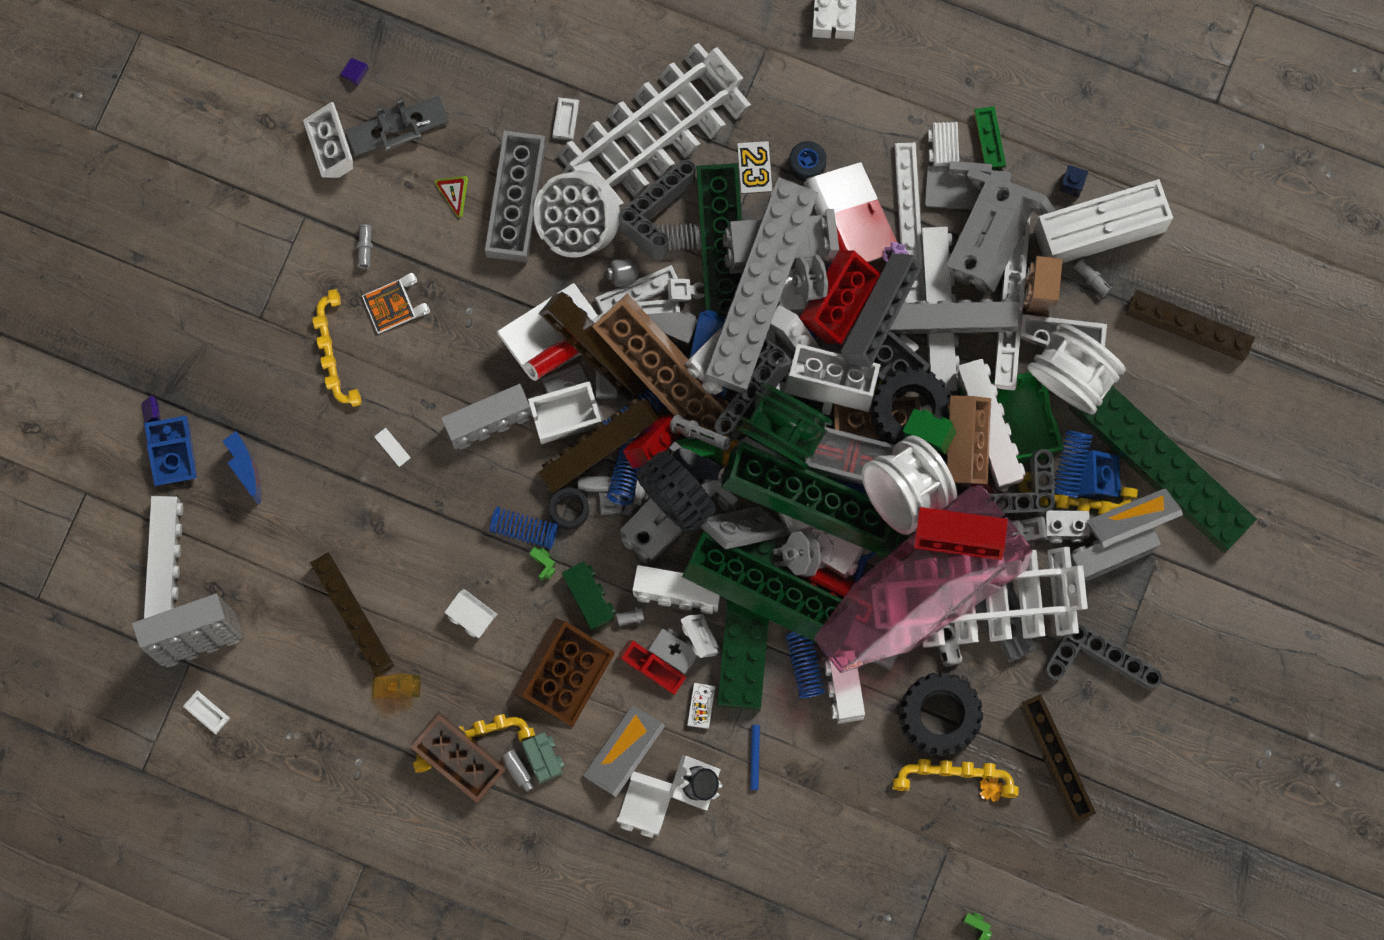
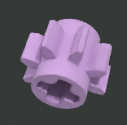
(895, 248)

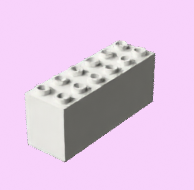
(1104, 222)

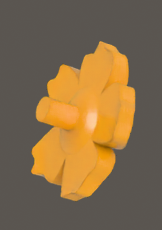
(991, 789)

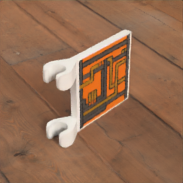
(391, 306)

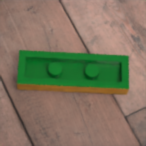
(989, 137)

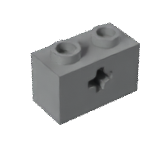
(661, 648)

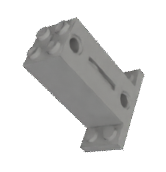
(993, 230)
(818, 239)
(659, 529)

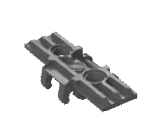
(394, 121)
(1017, 646)

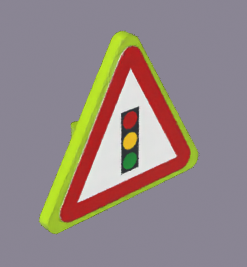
(454, 192)

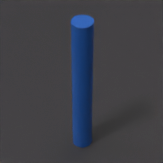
(755, 747)

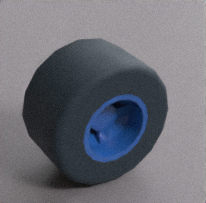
(808, 153)

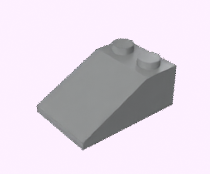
(677, 327)

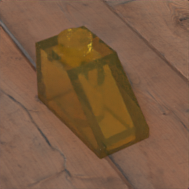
(396, 686)

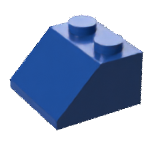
(1100, 476)

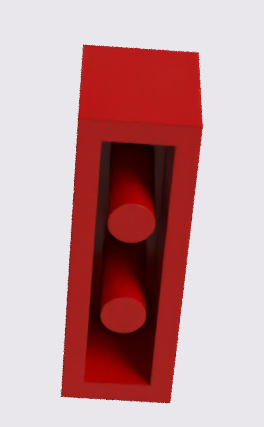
(651, 441)

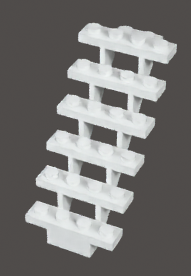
(719, 77)
(1067, 595)

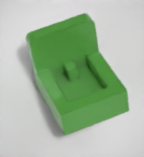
(543, 558)
(976, 922)

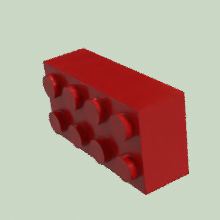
(849, 286)

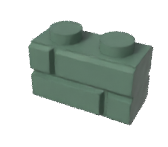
(542, 757)

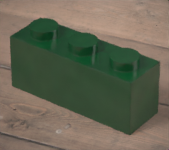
(589, 596)

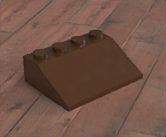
(564, 672)

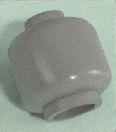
(622, 272)

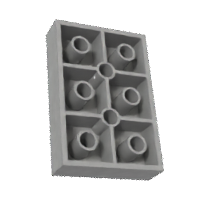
(188, 630)

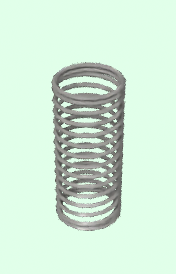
(696, 235)

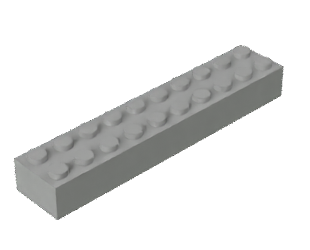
(760, 285)

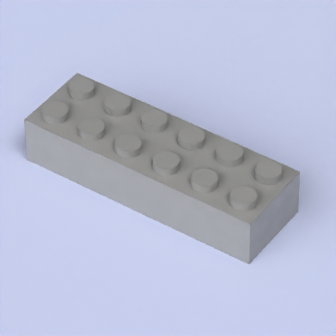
(514, 196)

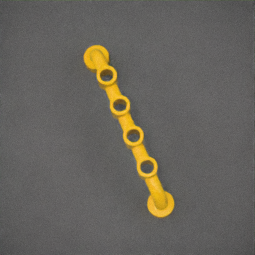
(325, 342)
(1082, 504)
(480, 729)
(966, 770)

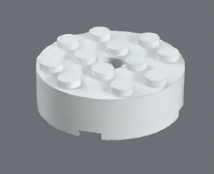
(571, 195)

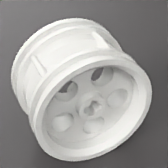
(1077, 368)
(907, 481)

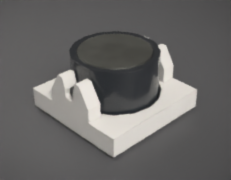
(695, 784)

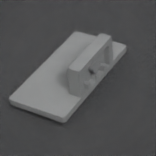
(951, 186)

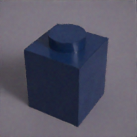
(1073, 181)

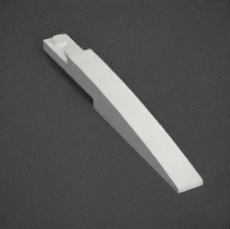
(1012, 288)

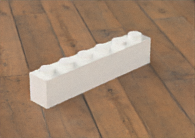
(1002, 453)
(163, 555)

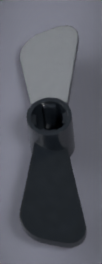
(698, 465)

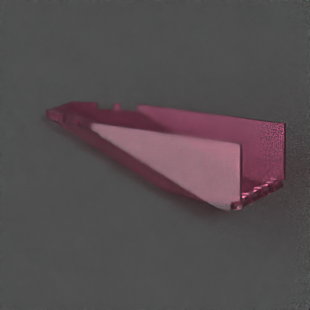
(918, 593)

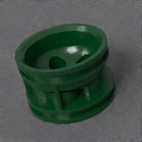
(785, 425)

